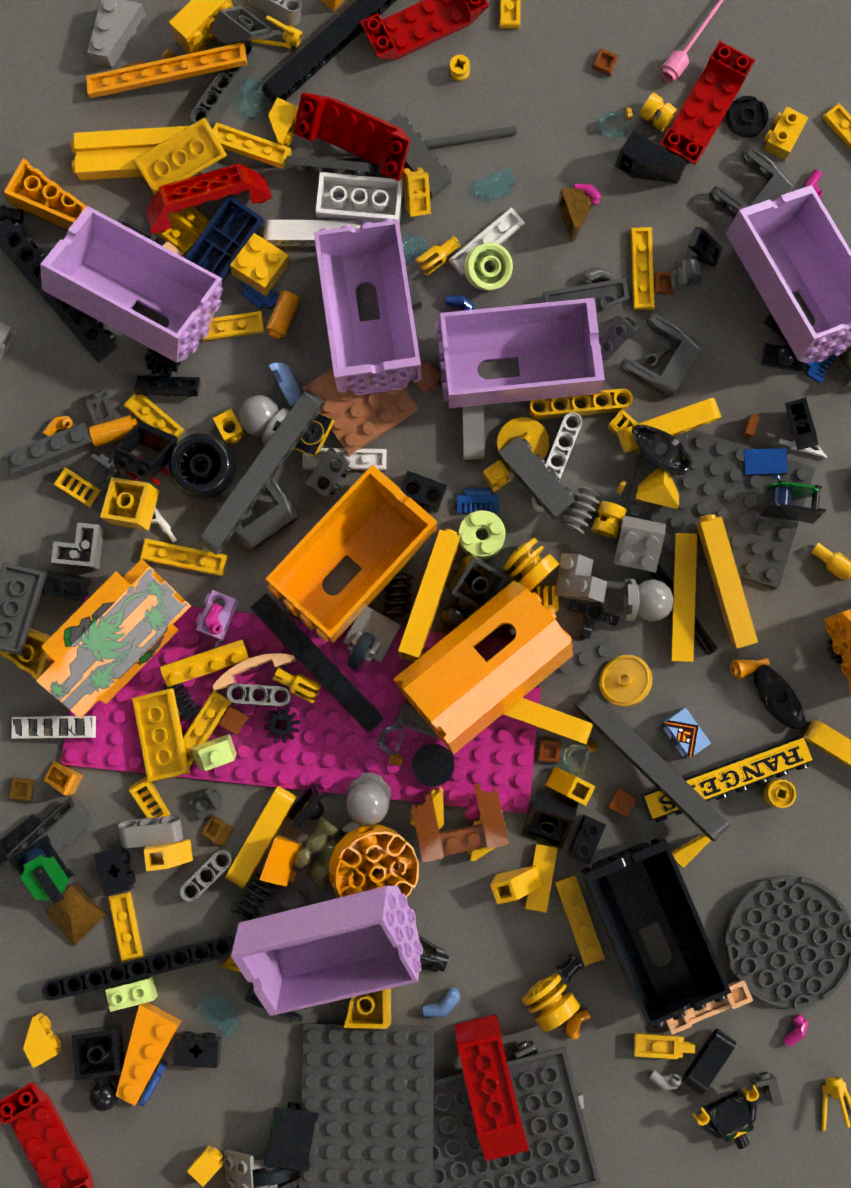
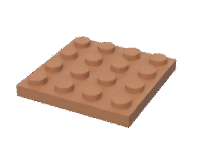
(360, 417)

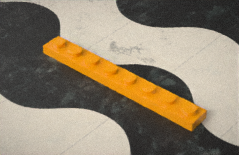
(166, 70)

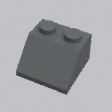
(237, 25)

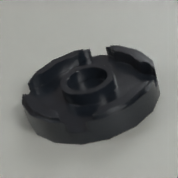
(747, 116)
(433, 765)

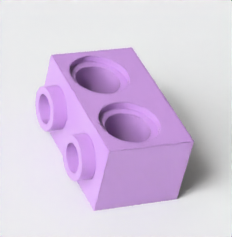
(224, 617)

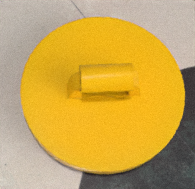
(527, 429)
(625, 680)

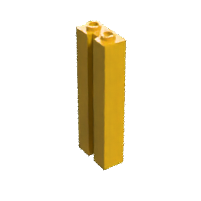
(112, 152)
(726, 581)
(429, 595)

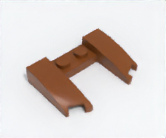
(437, 844)

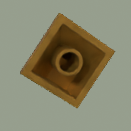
(574, 210)
(75, 913)

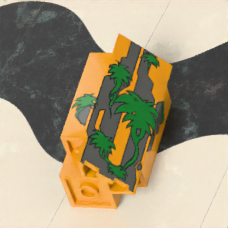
(111, 638)

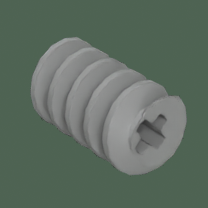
(580, 509)

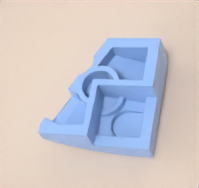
(287, 382)

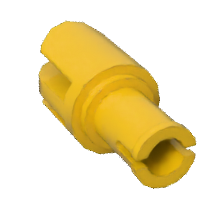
(437, 255)
(835, 563)
(548, 597)
(299, 685)

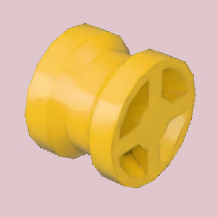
(457, 72)

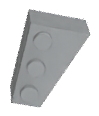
(113, 29)

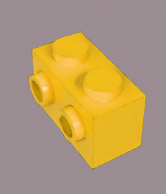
(787, 130)

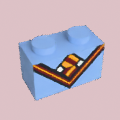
(685, 733)

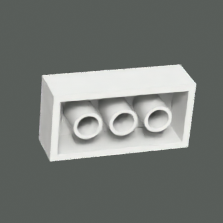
(358, 198)

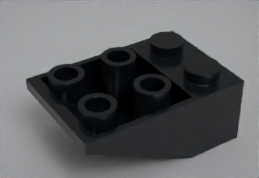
(648, 160)

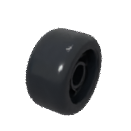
(193, 452)

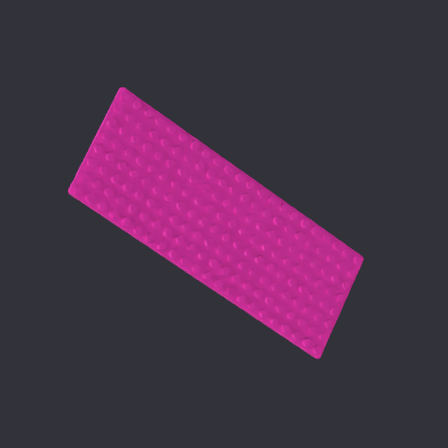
(330, 742)

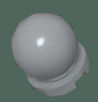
(261, 416)
(649, 600)
(368, 799)

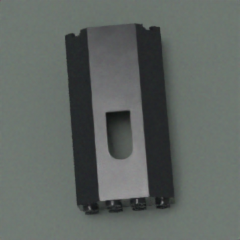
(647, 888)

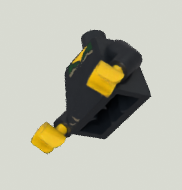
(731, 1116)

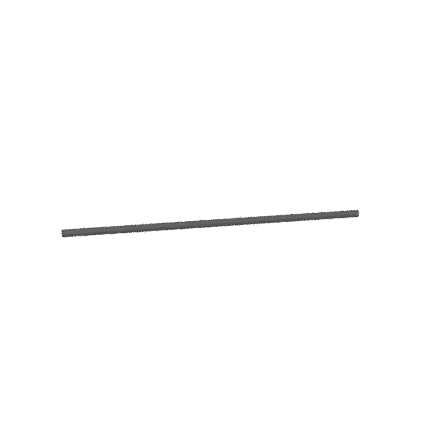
(482, 135)

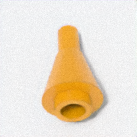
(741, 668)

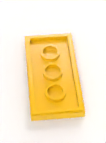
(180, 155)
(160, 735)

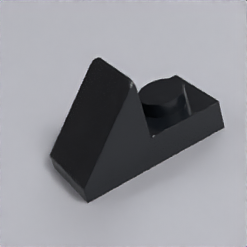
(704, 247)

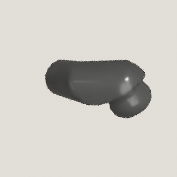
(595, 273)

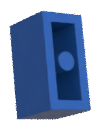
(765, 462)

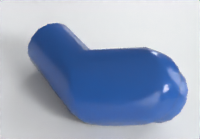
(463, 302)

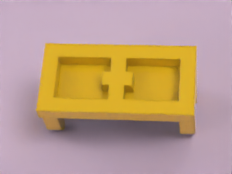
(416, 192)

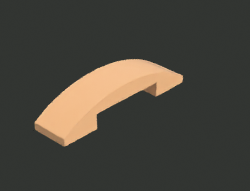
(228, 677)
(739, 996)

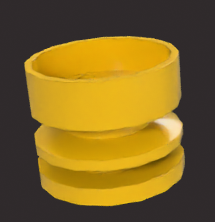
(530, 564)
(552, 1005)

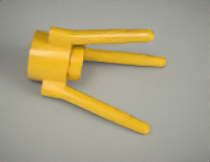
(291, 35)
(837, 1089)

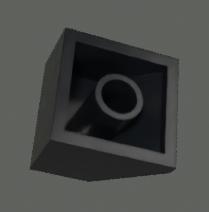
(550, 818)

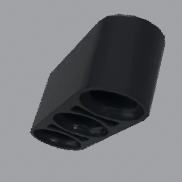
(709, 1061)

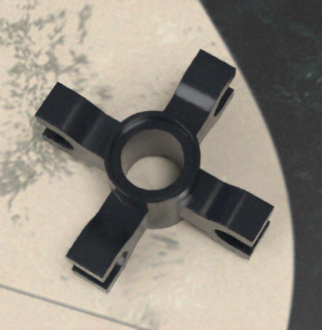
(589, 622)

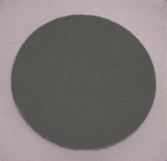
(789, 941)

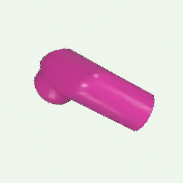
(813, 180)
(591, 191)
(212, 621)
(473, 812)
(799, 1031)

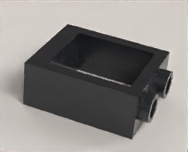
(144, 434)

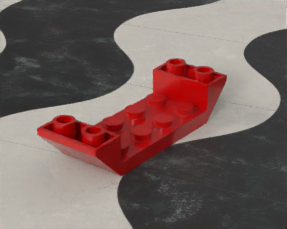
(419, 25)
(707, 103)
(353, 132)
(204, 188)
(490, 1088)
(45, 1138)

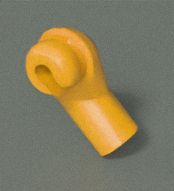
(58, 423)
(574, 1023)

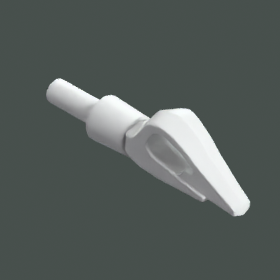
(818, 452)
(165, 527)

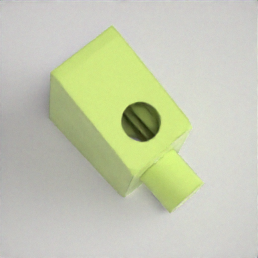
(214, 753)

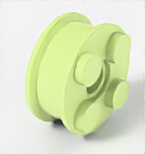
(501, 266)
(491, 525)

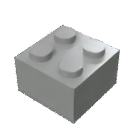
(639, 544)

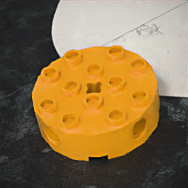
(373, 859)

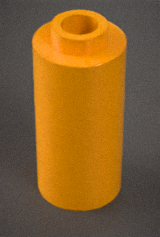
(282, 314)
(112, 430)

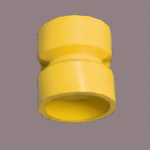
(652, 107)
(608, 521)
(779, 793)

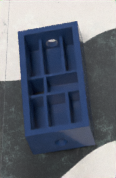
(229, 227)

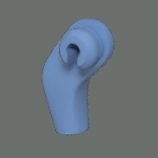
(444, 1006)

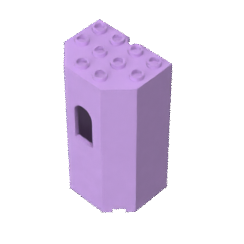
(792, 249)
(111, 267)
(553, 347)
(377, 352)
(330, 950)

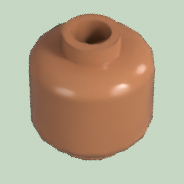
(430, 377)

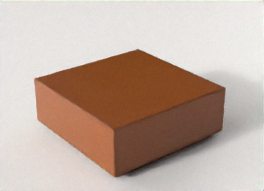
(605, 62)
(662, 284)
(750, 426)
(234, 720)
(549, 751)
(622, 803)

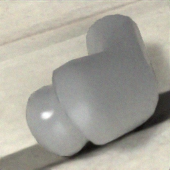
(665, 1082)

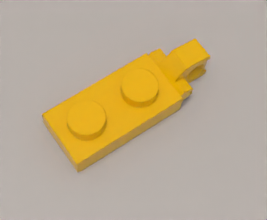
(661, 1046)

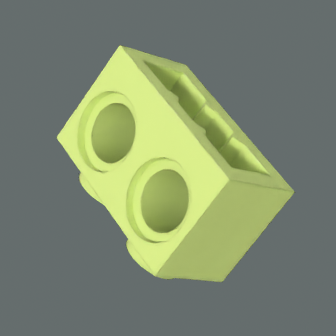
(131, 993)

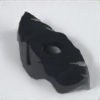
(674, 460)
(768, 684)

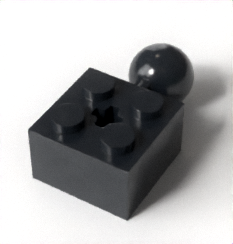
(468, 592)
(90, 1064)

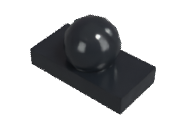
(781, 357)
(307, 806)

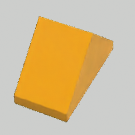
(63, 778)

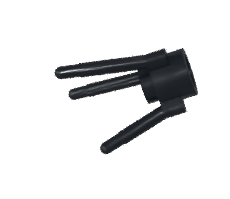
(436, 961)

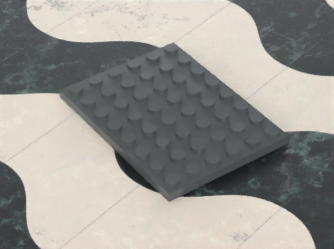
(719, 487)
(371, 1106)
(552, 1121)

